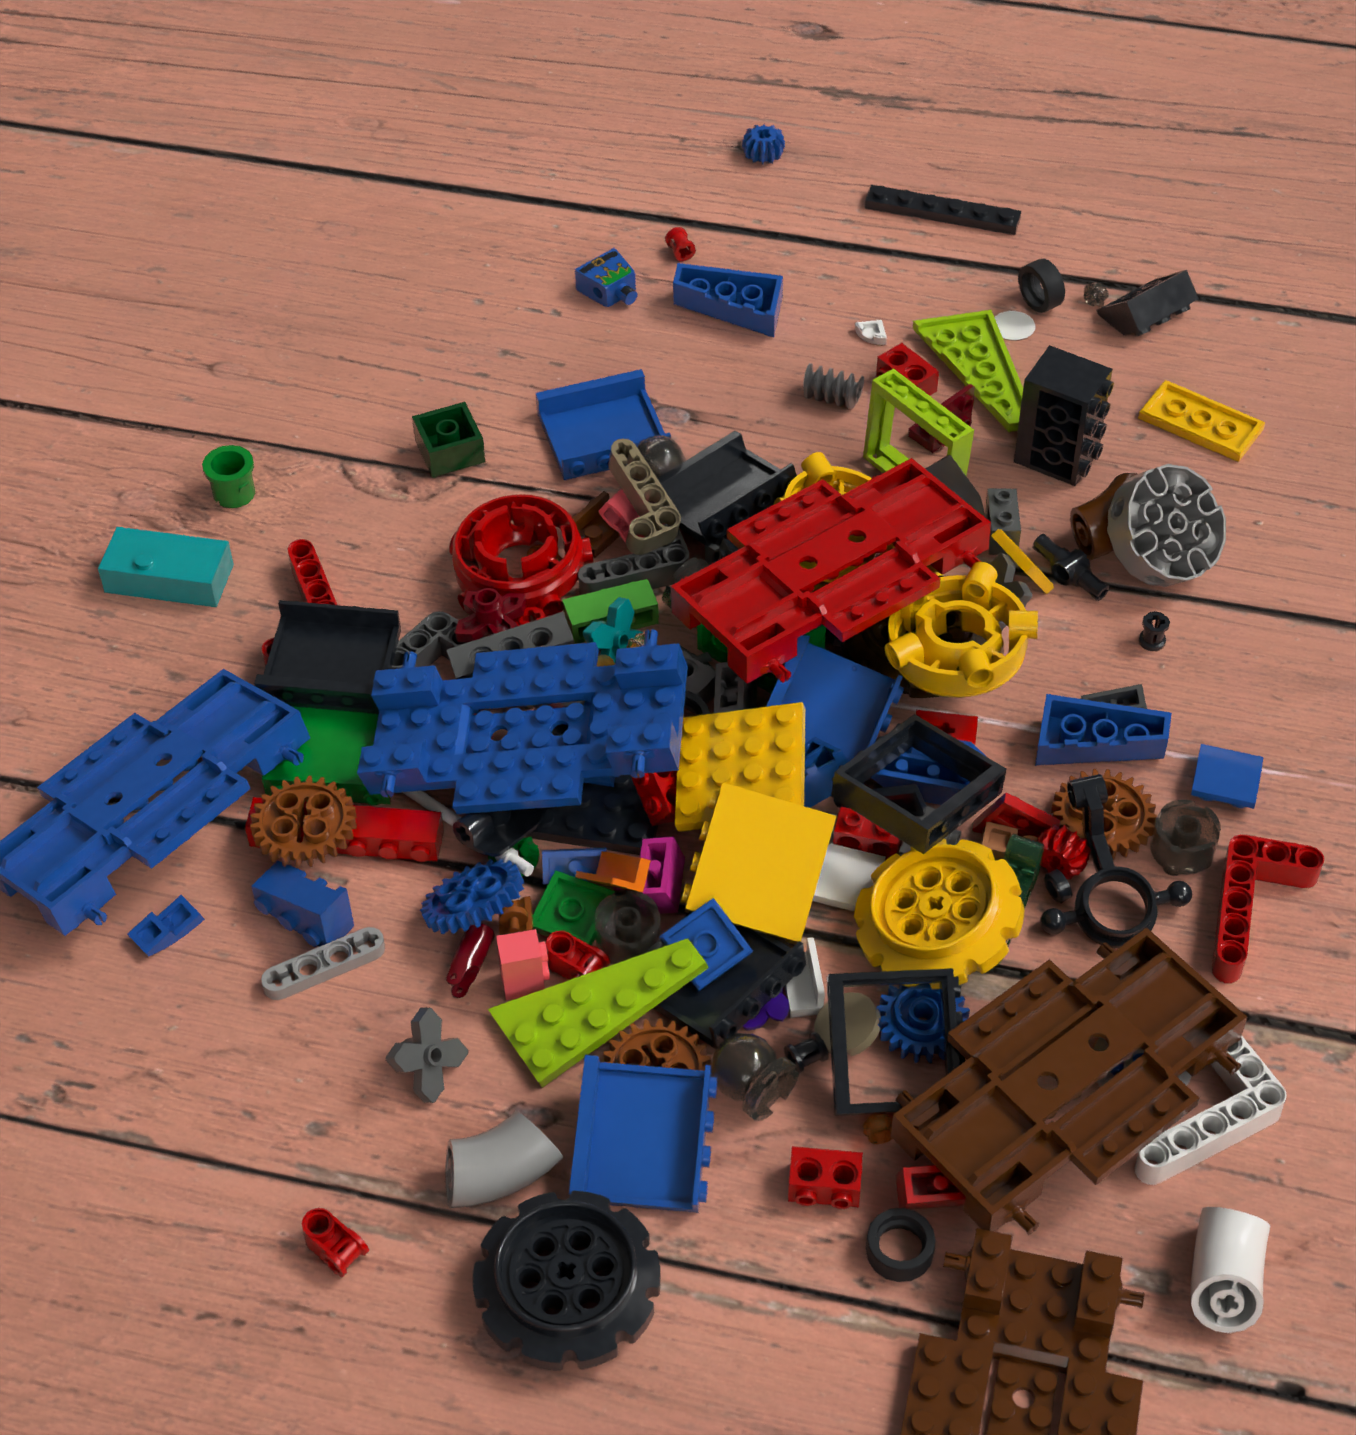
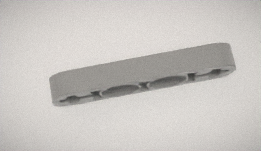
(325, 967)

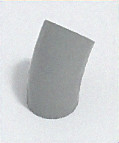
(497, 1162)

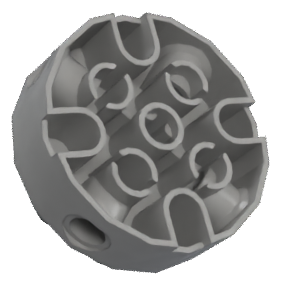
(1166, 525)

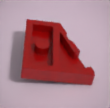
(1017, 814)

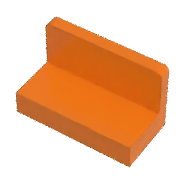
(619, 872)

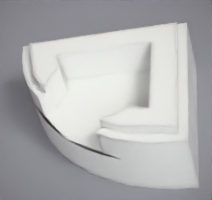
(871, 332)

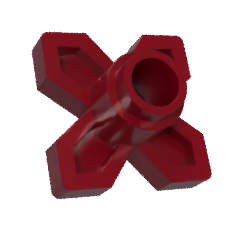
(489, 613)

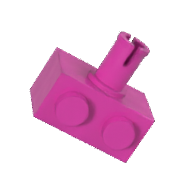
(664, 872)

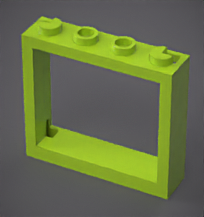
(897, 391)

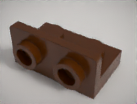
(592, 525)

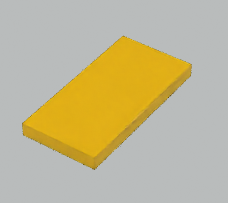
(1201, 420)

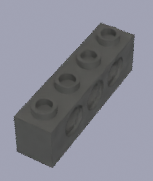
(542, 632)

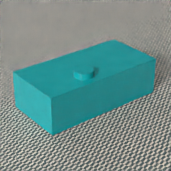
(166, 566)

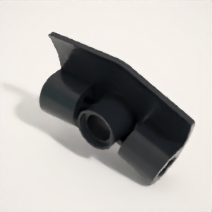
(497, 830)

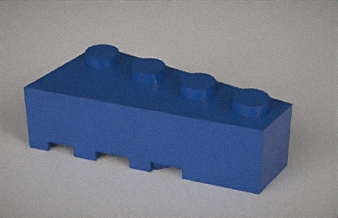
(730, 295)

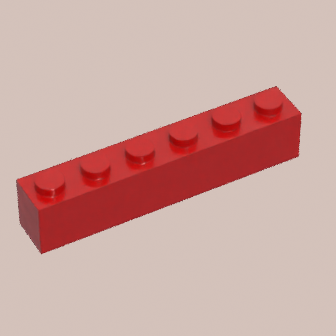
(386, 833)

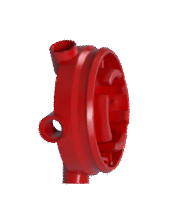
(490, 531)

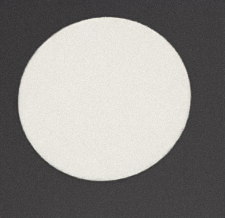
(1015, 325)

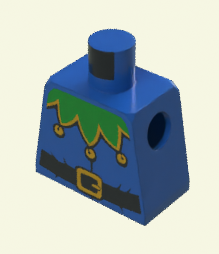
(607, 279)

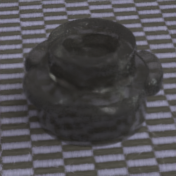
(1095, 294)

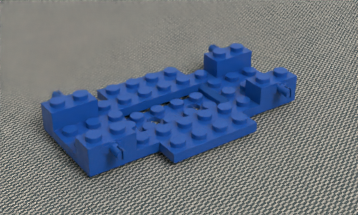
(436, 742)
(78, 840)

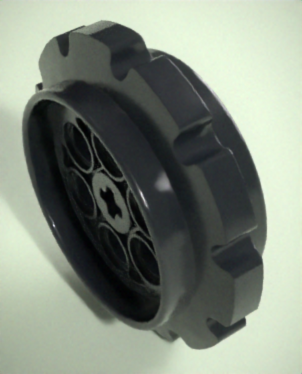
(566, 1280)

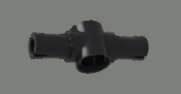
(1070, 567)

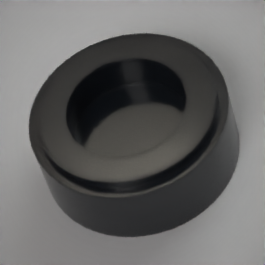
(1058, 886)

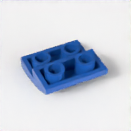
(1227, 776)

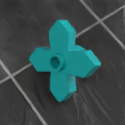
(616, 631)

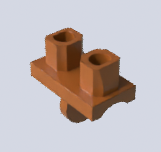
(516, 917)

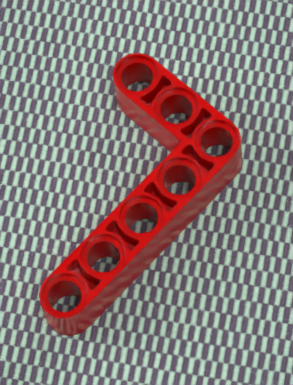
(309, 580)
(1250, 860)

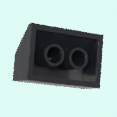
(1150, 304)

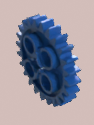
(472, 896)

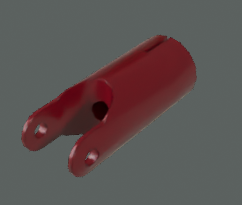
(469, 958)

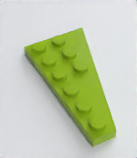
(977, 356)
(579, 1015)

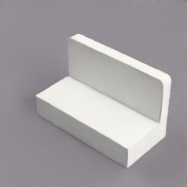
(806, 990)

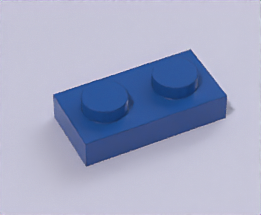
(570, 861)

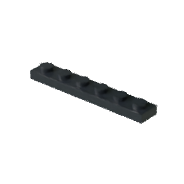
(943, 209)

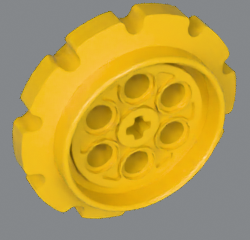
(938, 896)

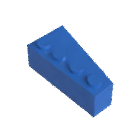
(1099, 732)

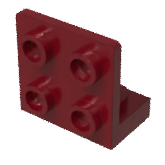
(959, 404)

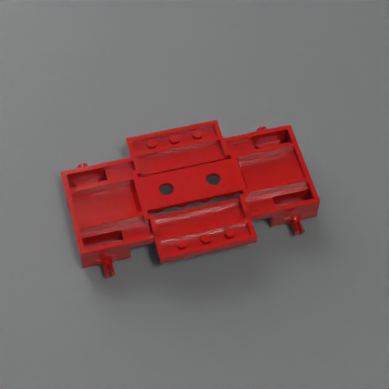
(762, 596)

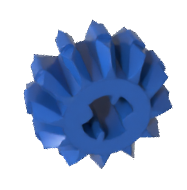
(763, 143)

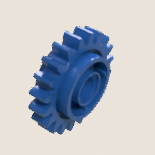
(901, 1024)

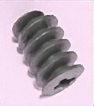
(832, 387)

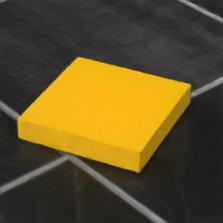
(1023, 560)

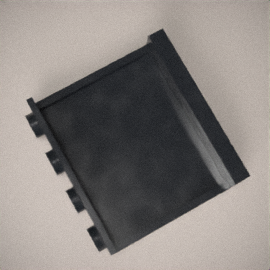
(723, 488)
(329, 655)
(737, 994)

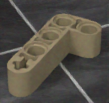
(625, 465)

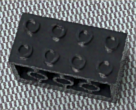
(1063, 415)

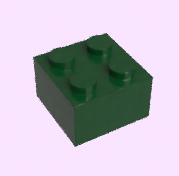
(448, 439)

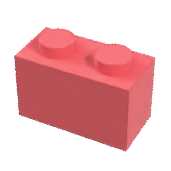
(522, 963)

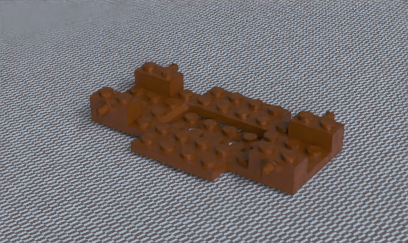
(989, 1113)
(1037, 1321)

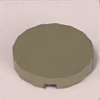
(860, 1020)

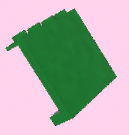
(331, 753)

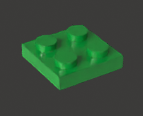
(569, 907)

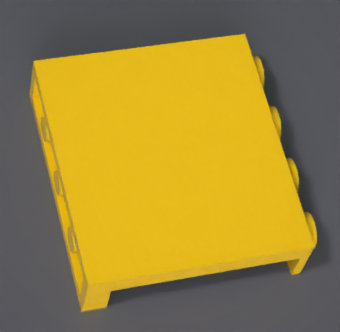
(760, 861)

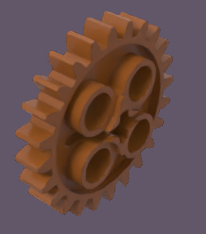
(1127, 814)
(325, 826)
(684, 1051)

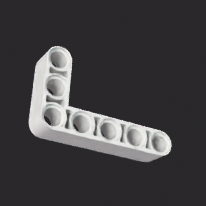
(1229, 1130)

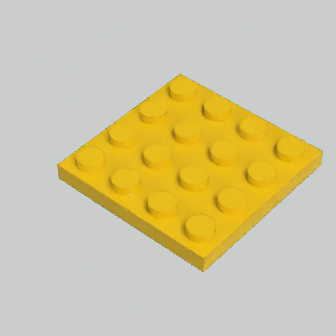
(742, 748)

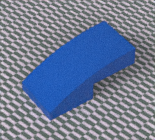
(161, 931)

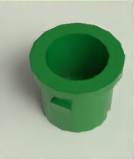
(230, 475)

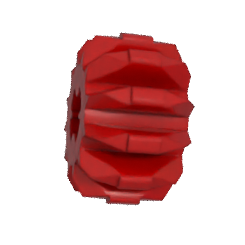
(1064, 851)

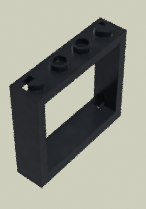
(983, 773)
(837, 1027)

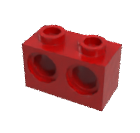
(910, 366)
(658, 795)
(861, 834)
(825, 1168)

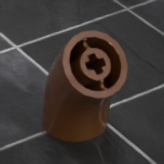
(1090, 521)

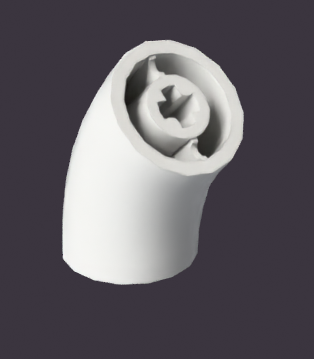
(1228, 1269)

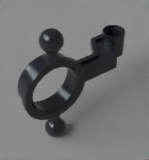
(1089, 795)

